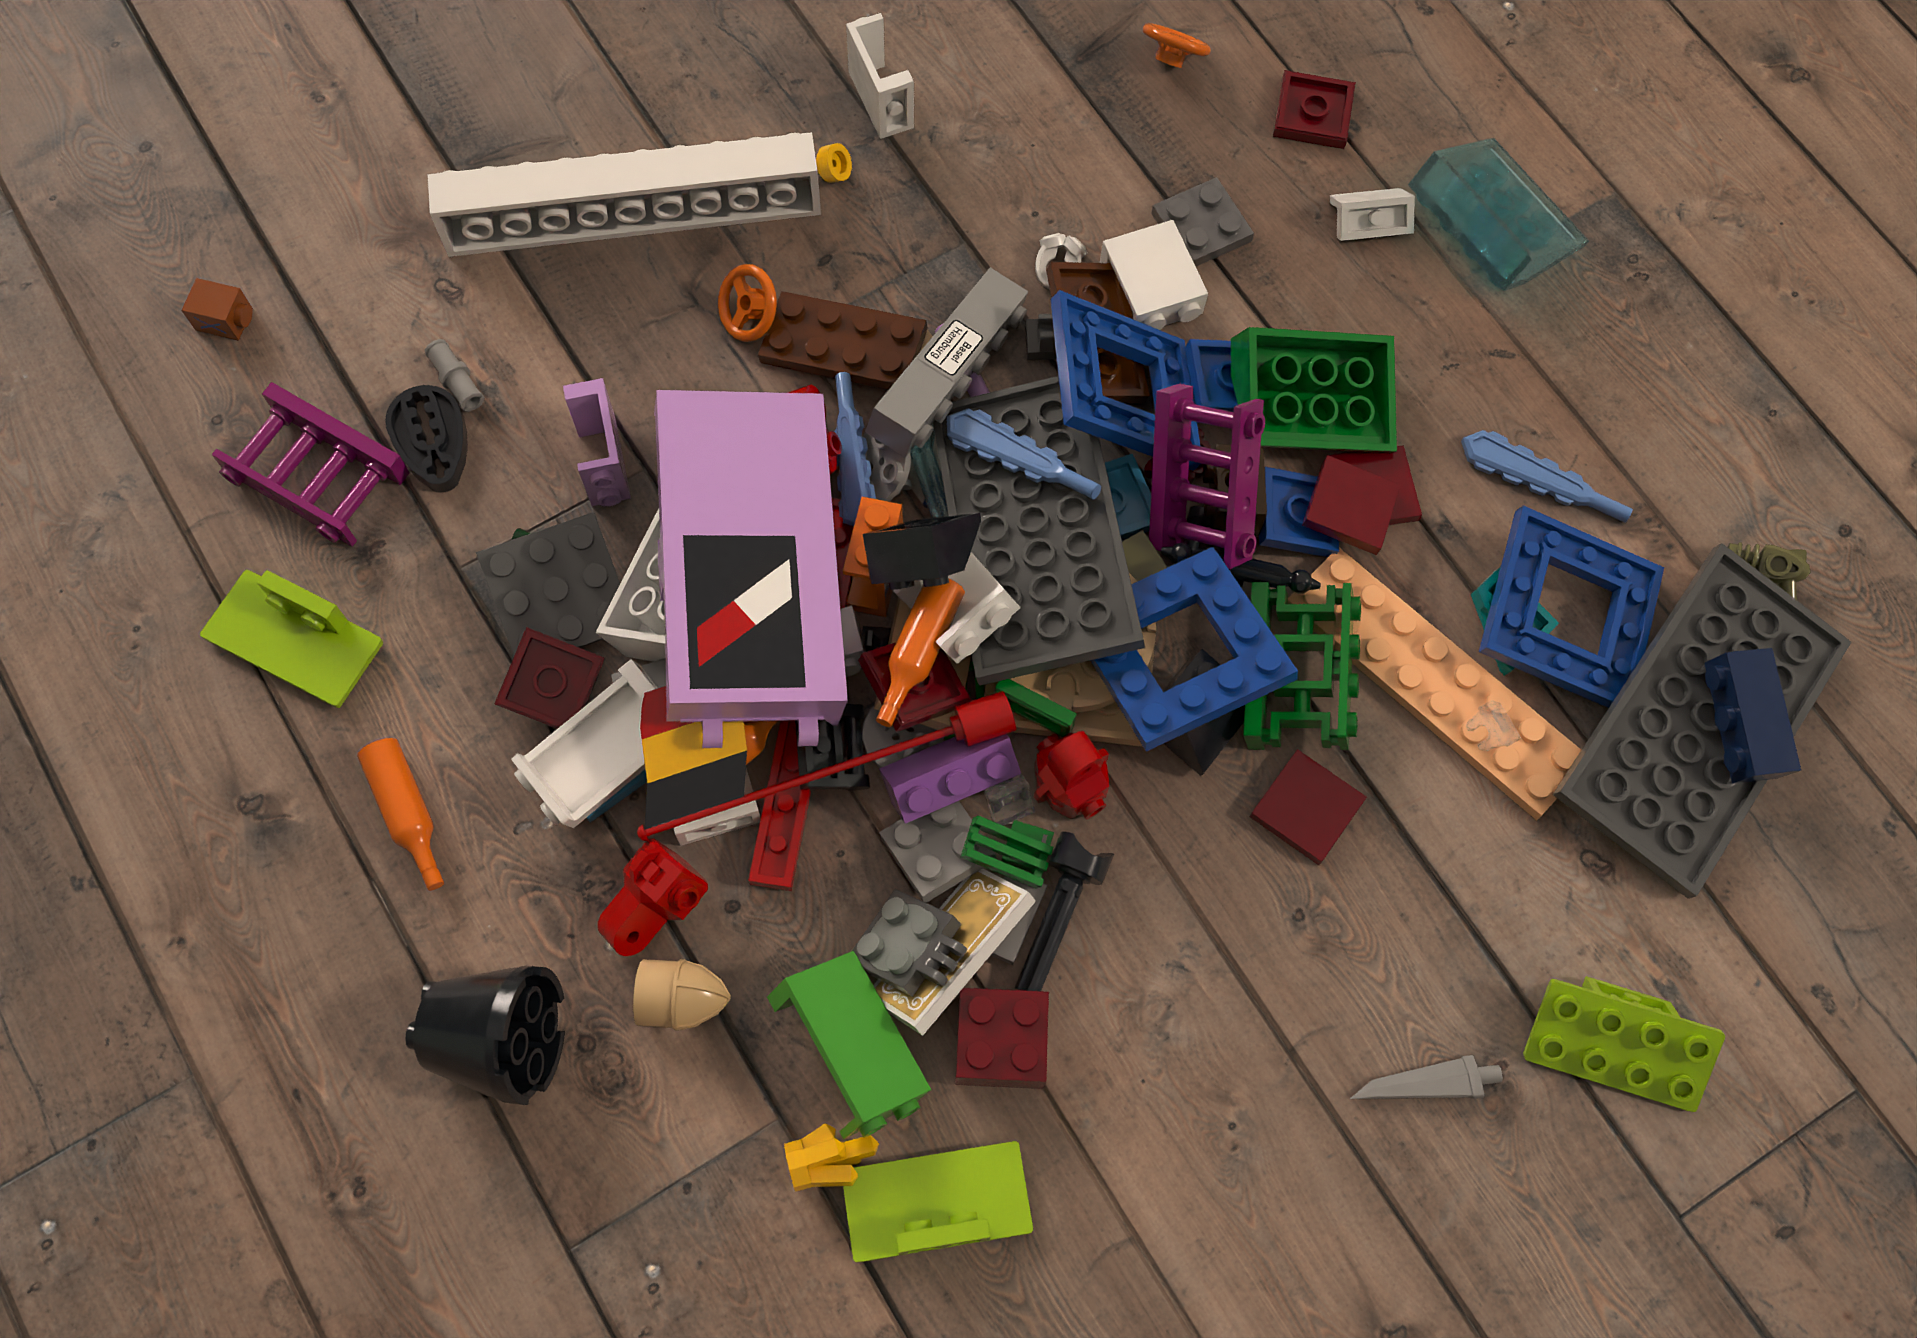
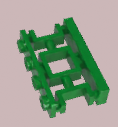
(1336, 668)

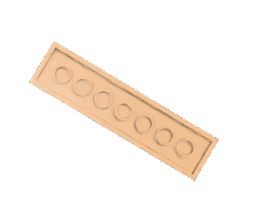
(1444, 686)

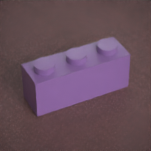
(947, 774)

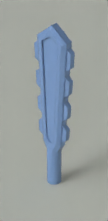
(998, 442)
(1518, 465)
(853, 466)

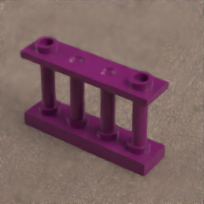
(315, 428)
(1171, 466)

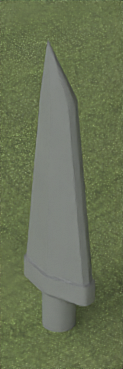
(1444, 1080)

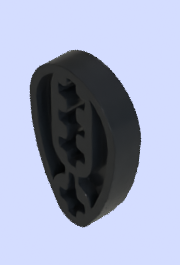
(410, 439)

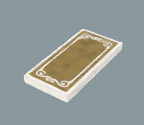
(988, 912)

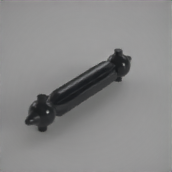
(1252, 570)

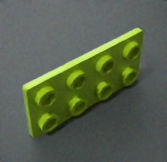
(292, 636)
(1624, 1042)
(937, 1202)

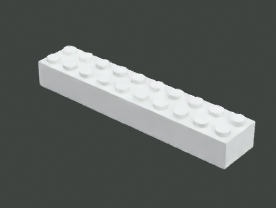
(625, 194)

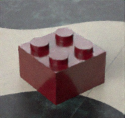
(1002, 1038)

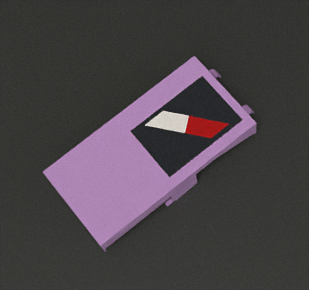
(748, 561)

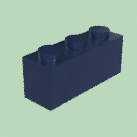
(1752, 715)

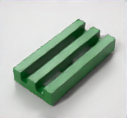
(1037, 708)
(1037, 863)

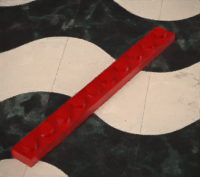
(786, 811)

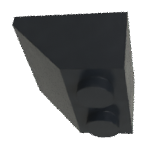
(921, 550)
(1203, 744)

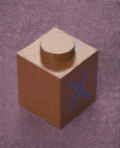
(217, 309)

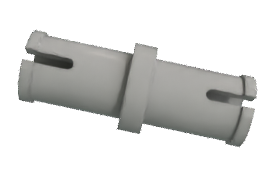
(454, 375)

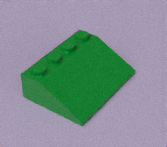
(1319, 387)

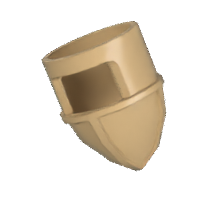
(676, 994)

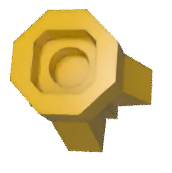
(826, 1161)

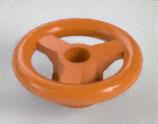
(1174, 44)
(751, 302)

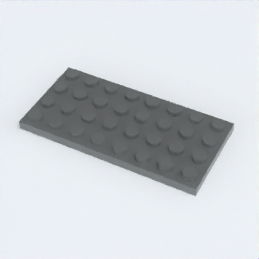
(1043, 541)
(1657, 759)

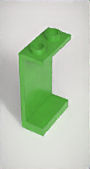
(855, 1041)

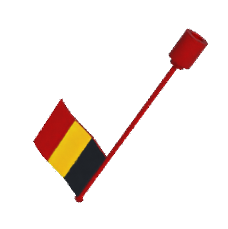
(699, 781)

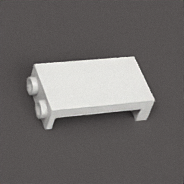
(590, 752)

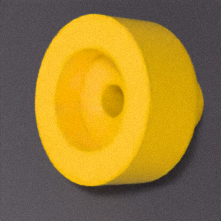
(834, 163)

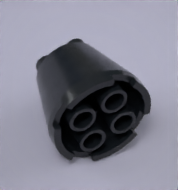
(492, 1031)

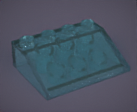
(1496, 212)

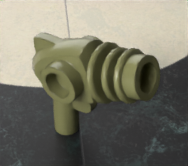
(1777, 564)

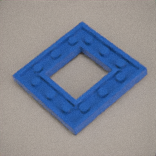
(1077, 334)
(1509, 629)
(1257, 665)

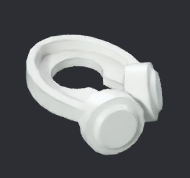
(1048, 251)

